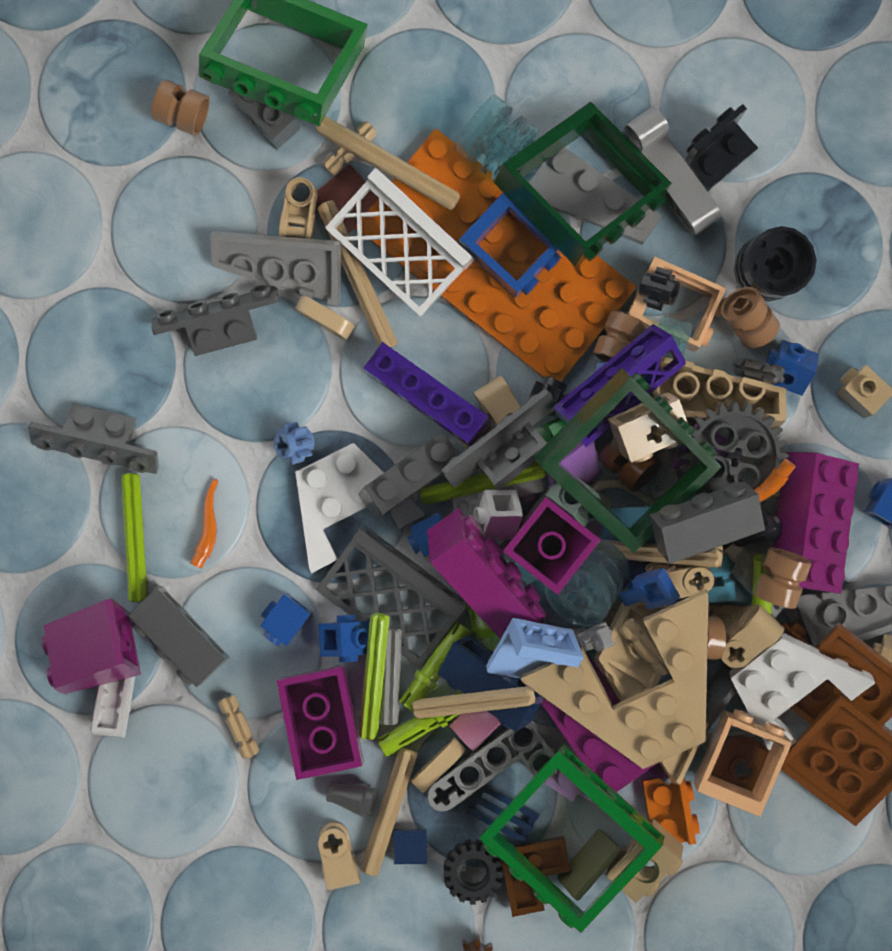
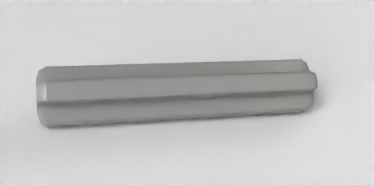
(391, 681)

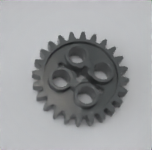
(741, 428)

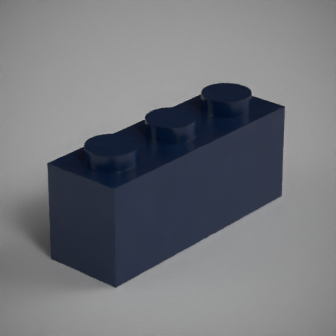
(467, 672)

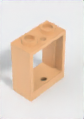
(695, 283)
(729, 793)

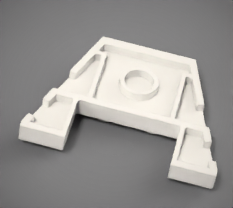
(330, 494)
(786, 675)

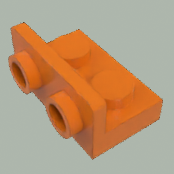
(671, 808)

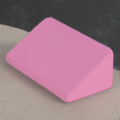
(474, 727)

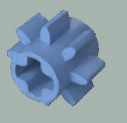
(294, 443)

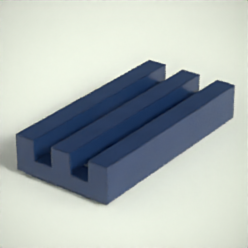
(527, 826)

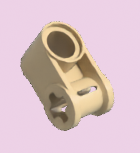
(298, 212)
(497, 400)
(684, 578)
(753, 633)
(338, 861)

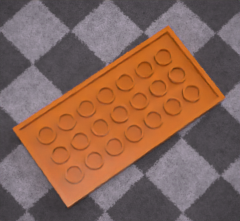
(541, 329)

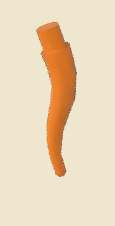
(775, 480)
(208, 538)

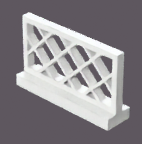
(419, 222)

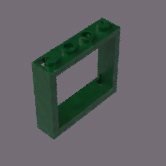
(616, 148)
(588, 418)

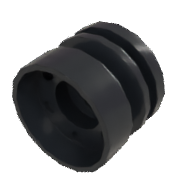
(789, 255)

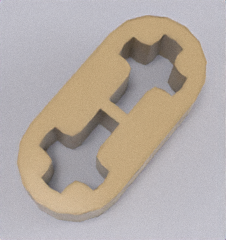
(324, 317)
(438, 765)

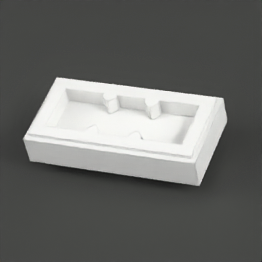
(112, 708)

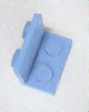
(532, 644)

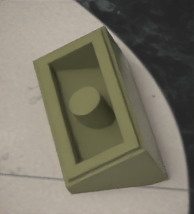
(589, 864)

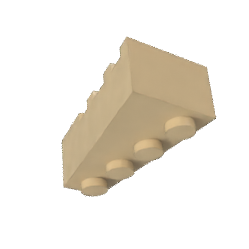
(704, 388)

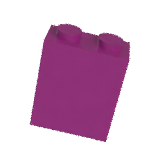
(551, 545)
(90, 648)

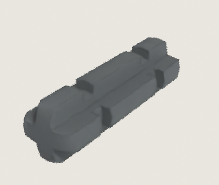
(759, 371)

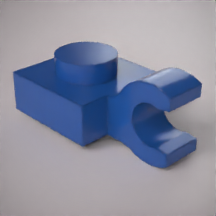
(652, 588)

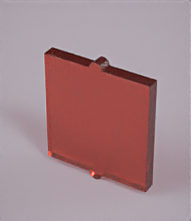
(342, 189)

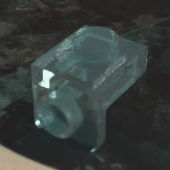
(678, 329)

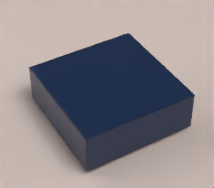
(410, 846)

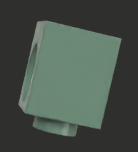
(565, 501)

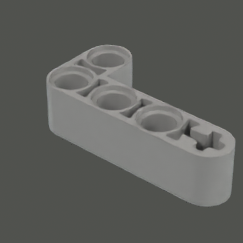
(686, 194)
(488, 770)

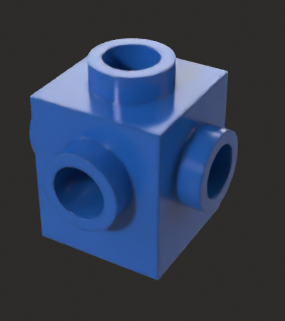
(798, 364)
(344, 638)

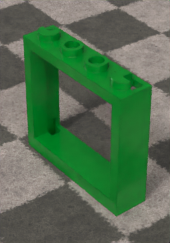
(270, 90)
(609, 802)

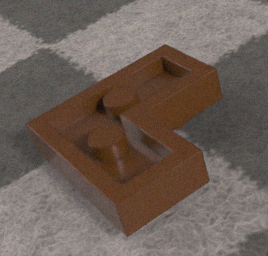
(546, 855)

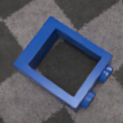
(481, 229)

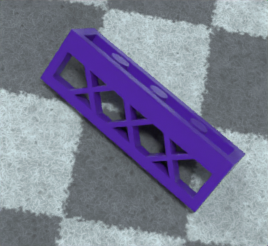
(638, 356)

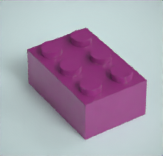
(320, 722)

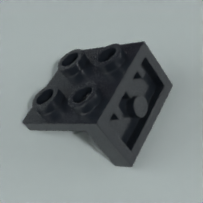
(721, 149)

